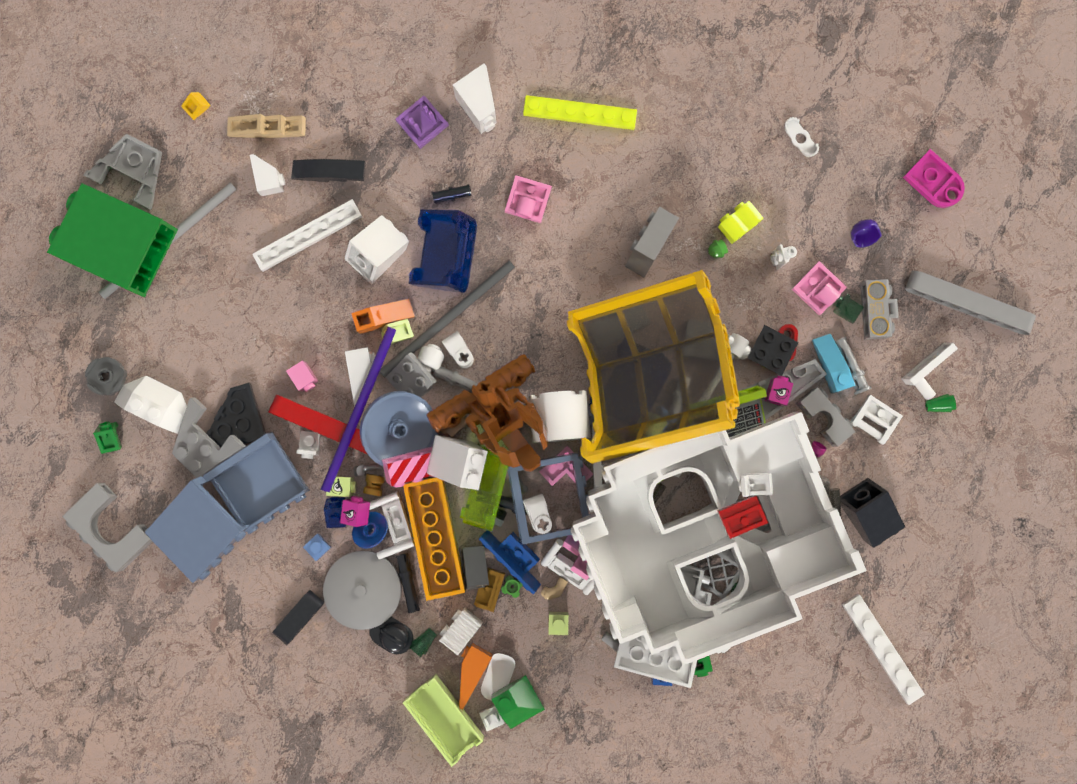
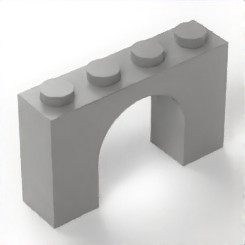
(84, 519)

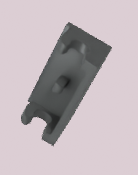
(475, 567)

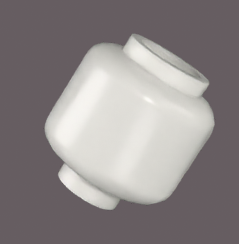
(431, 357)

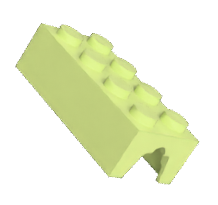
(443, 720)

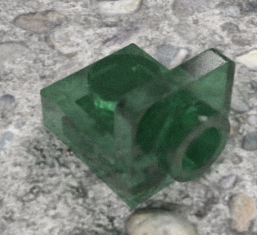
(847, 308)

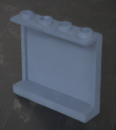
(258, 482)
(195, 531)

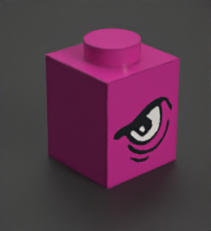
(779, 391)
(355, 511)

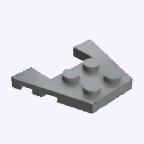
(135, 161)
(196, 448)

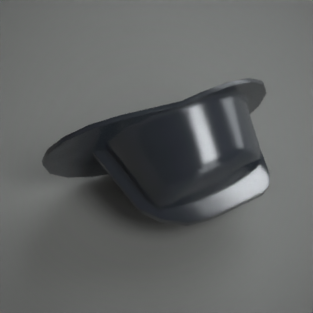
(392, 636)

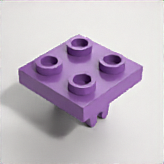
(422, 122)

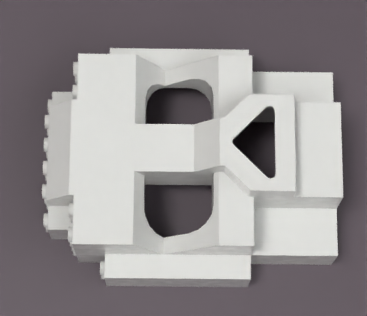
(640, 559)

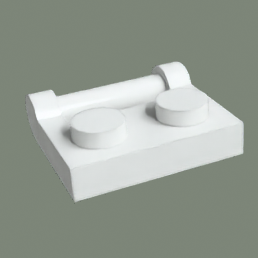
(879, 414)

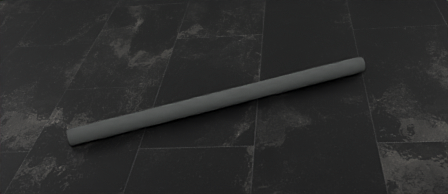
(448, 317)

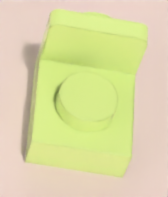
(403, 331)

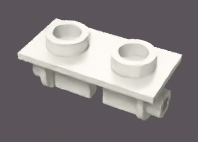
(781, 255)

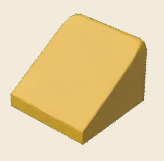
(195, 105)

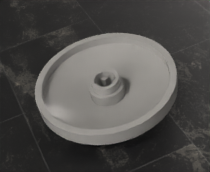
(362, 590)

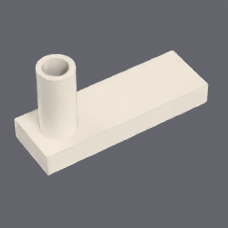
(917, 374)

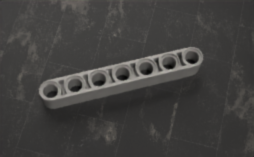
(970, 302)

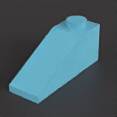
(833, 363)

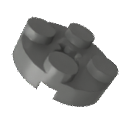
(95, 379)

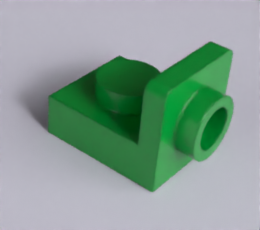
(107, 437)
(705, 667)

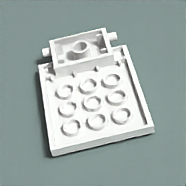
(663, 665)

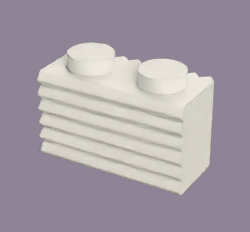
(460, 631)

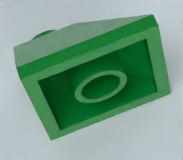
(517, 702)

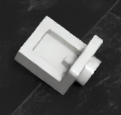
(756, 484)

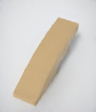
(266, 126)

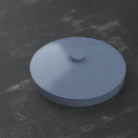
(396, 426)

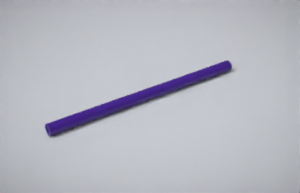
(358, 409)

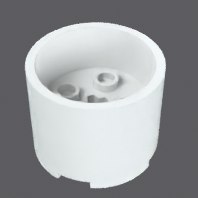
(563, 415)

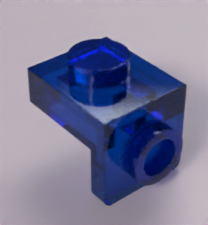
(333, 511)

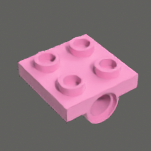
(528, 199)
(819, 288)

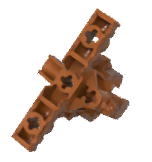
(497, 414)

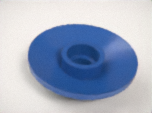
(363, 535)

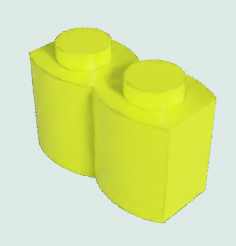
(740, 222)

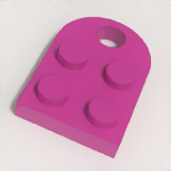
(934, 179)

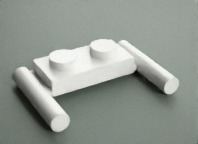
(397, 524)
(562, 566)

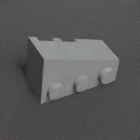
(651, 241)

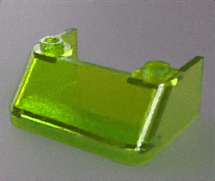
(484, 503)

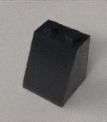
(872, 512)

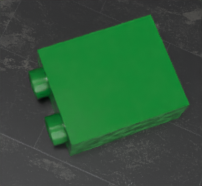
(111, 239)

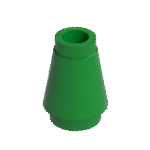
(943, 403)

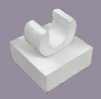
(491, 718)

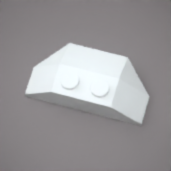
(153, 402)

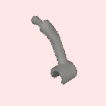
(360, 470)

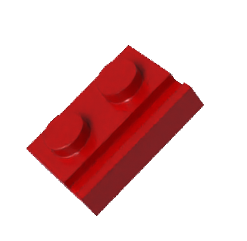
(742, 516)

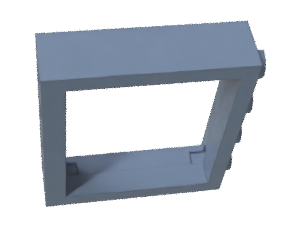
(518, 501)

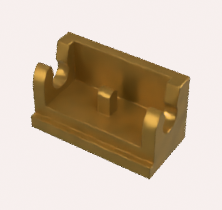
(487, 596)

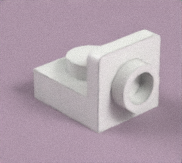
(309, 444)

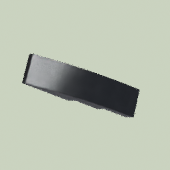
(328, 170)

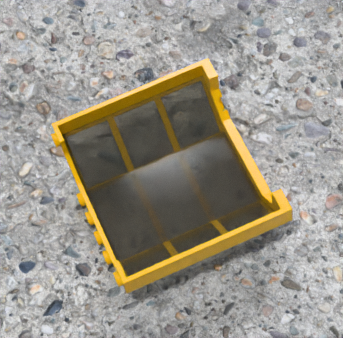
(656, 367)

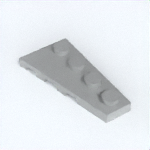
(801, 377)

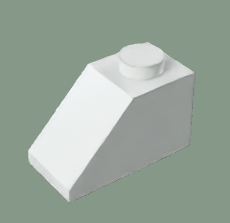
(266, 177)

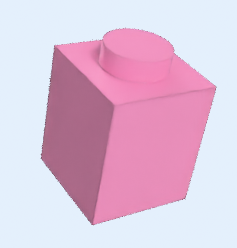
(302, 376)

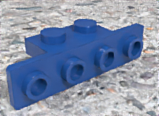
(515, 557)

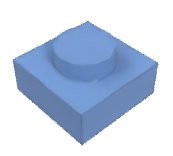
(317, 547)

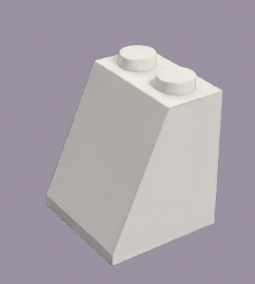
(476, 98)
(376, 249)
(457, 462)

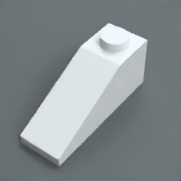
(358, 364)

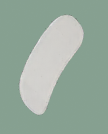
(497, 674)

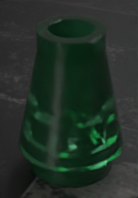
(423, 642)

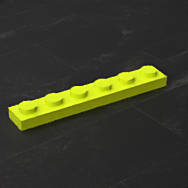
(580, 112)

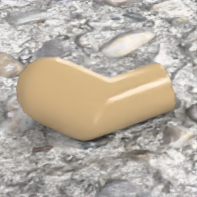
(554, 592)

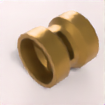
(373, 489)

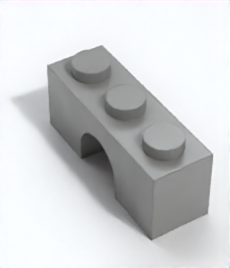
(838, 428)

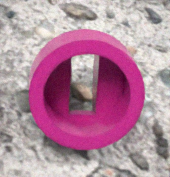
(818, 448)

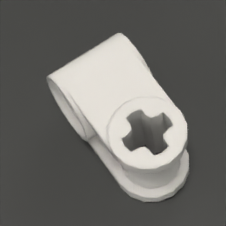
(457, 347)
(536, 510)

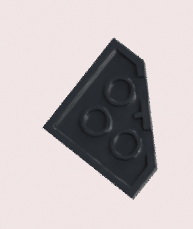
(238, 417)

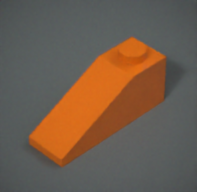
(473, 666)

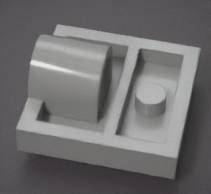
(411, 376)

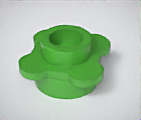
(507, 587)

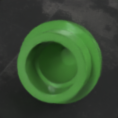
(718, 249)

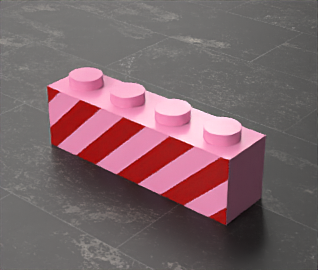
(407, 467)

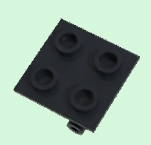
(773, 350)

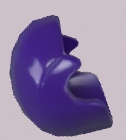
(865, 233)

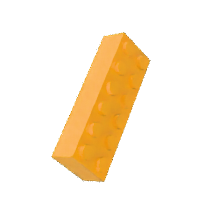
(434, 538)

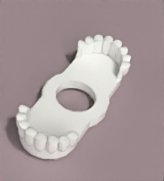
(793, 128)

